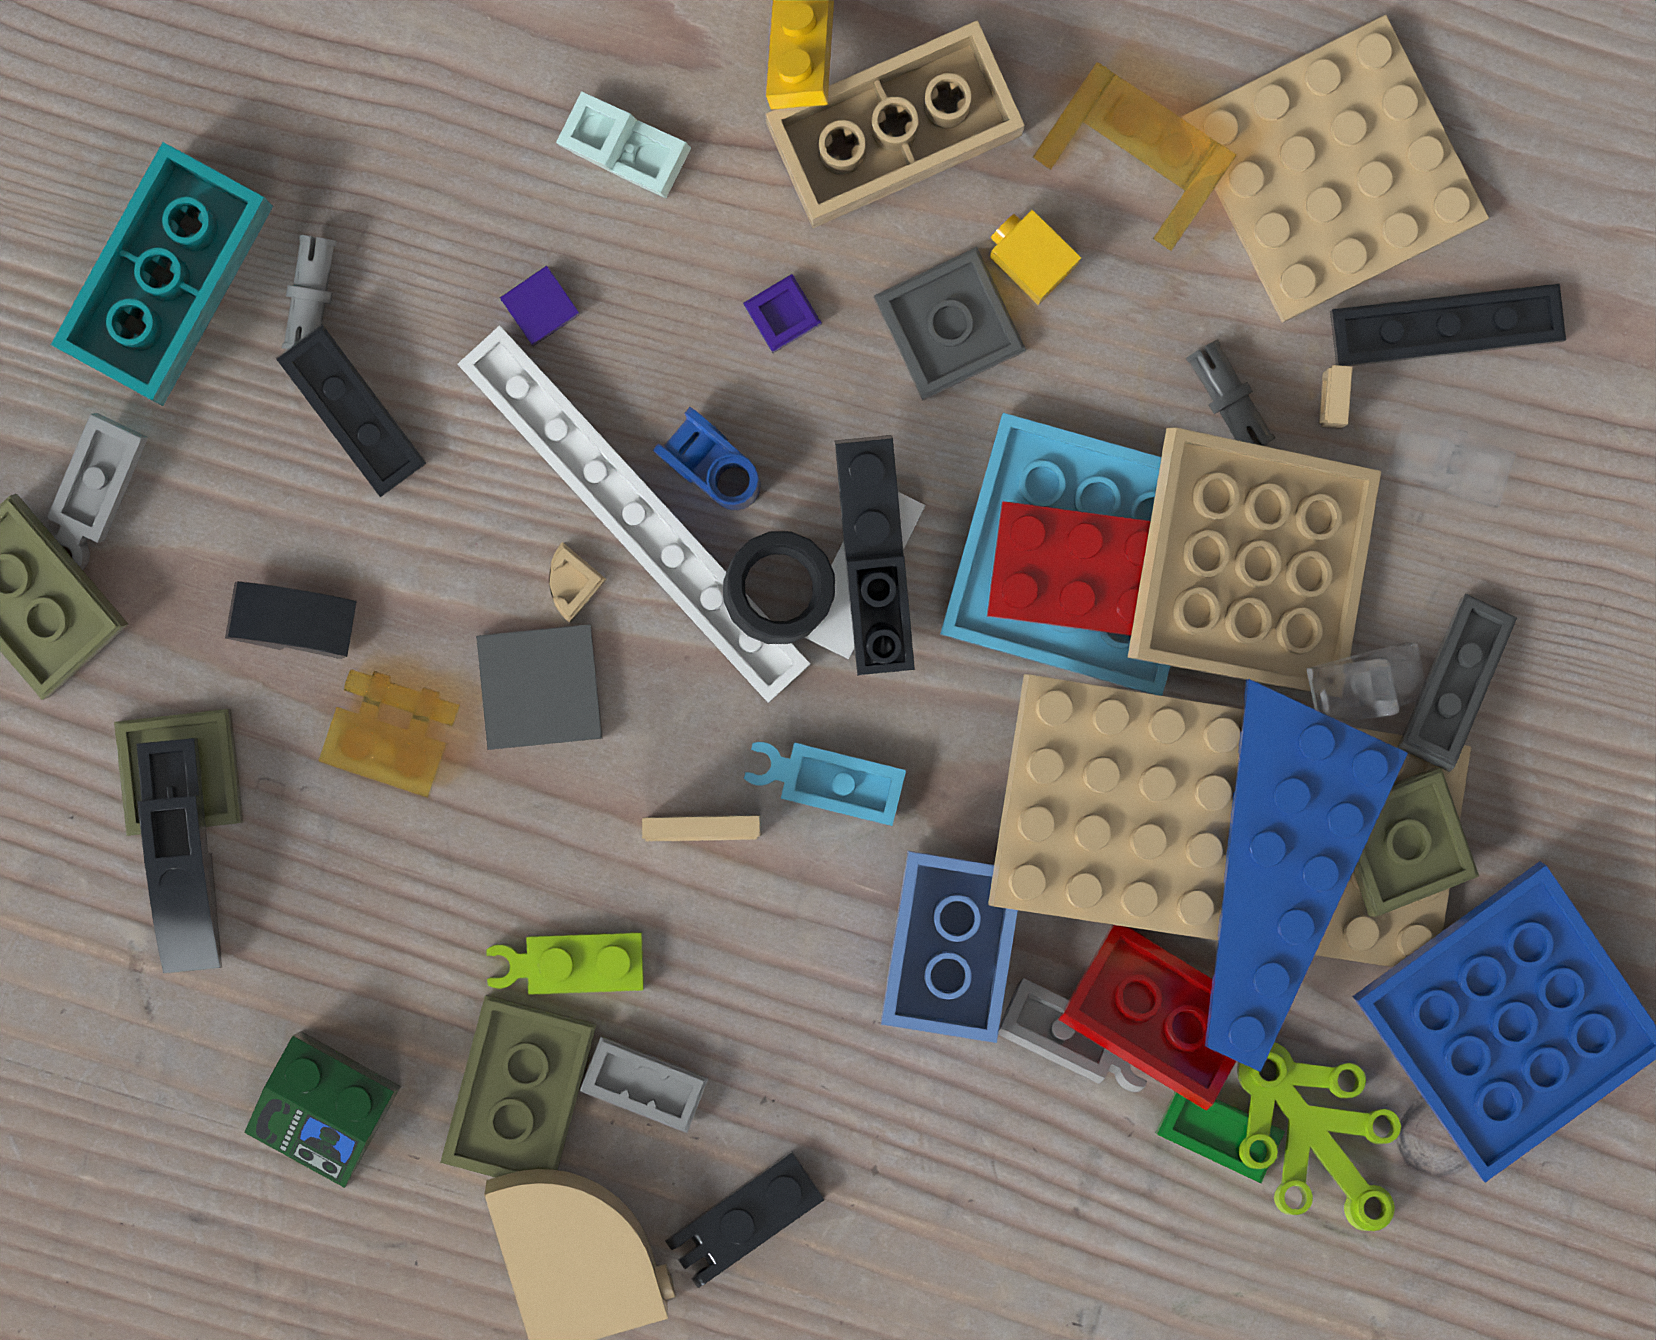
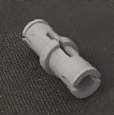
(309, 288)

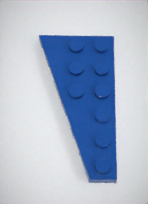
(1295, 836)

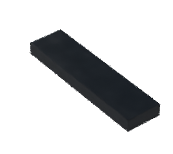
(1448, 325)

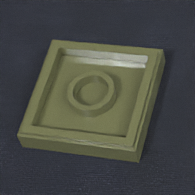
(216, 758)
(1414, 846)

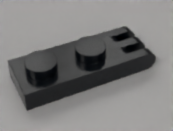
(747, 1217)

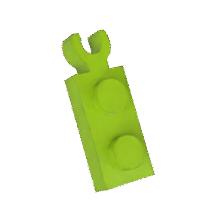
(575, 963)

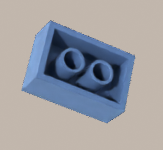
(948, 950)

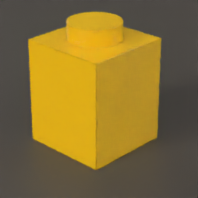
(1033, 255)

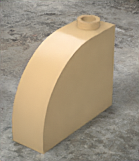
(575, 1256)

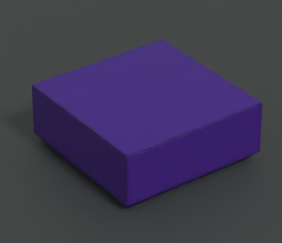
(539, 306)
(782, 313)

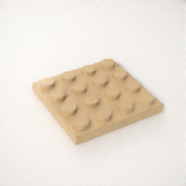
(1337, 169)
(1252, 560)

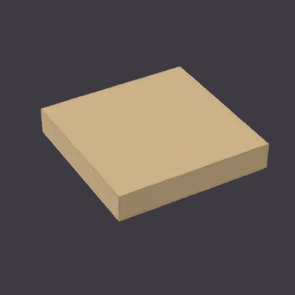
(701, 828)

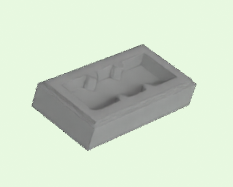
(644, 1084)

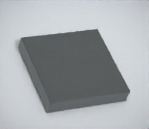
(949, 323)
(539, 687)

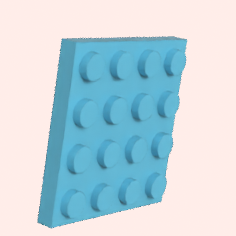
(1065, 472)

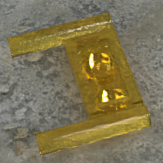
(1148, 134)

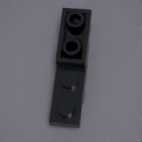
(874, 555)
(178, 856)

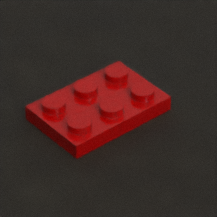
(1067, 568)
(1150, 1014)

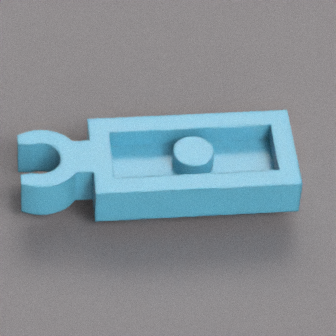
(833, 782)

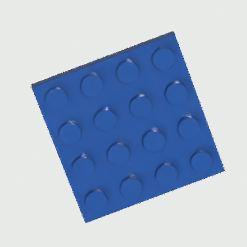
(1511, 1021)

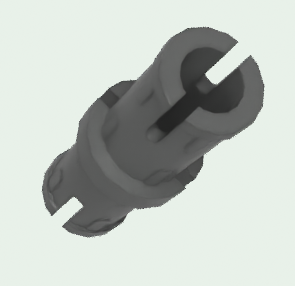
(1229, 395)

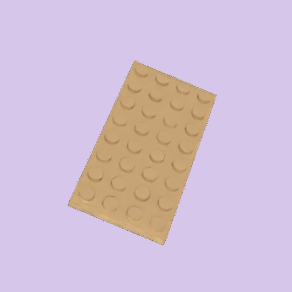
(1127, 819)

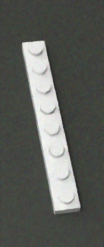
(625, 506)

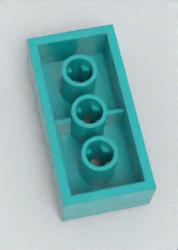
(150, 237)

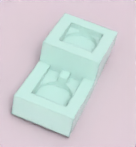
(623, 145)

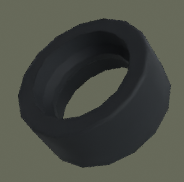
(809, 556)

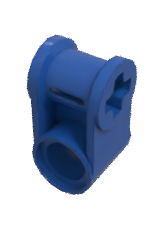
(707, 460)

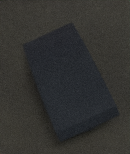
(290, 619)

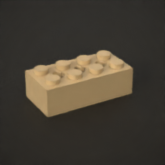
(930, 141)

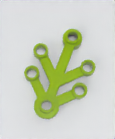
(1310, 1129)

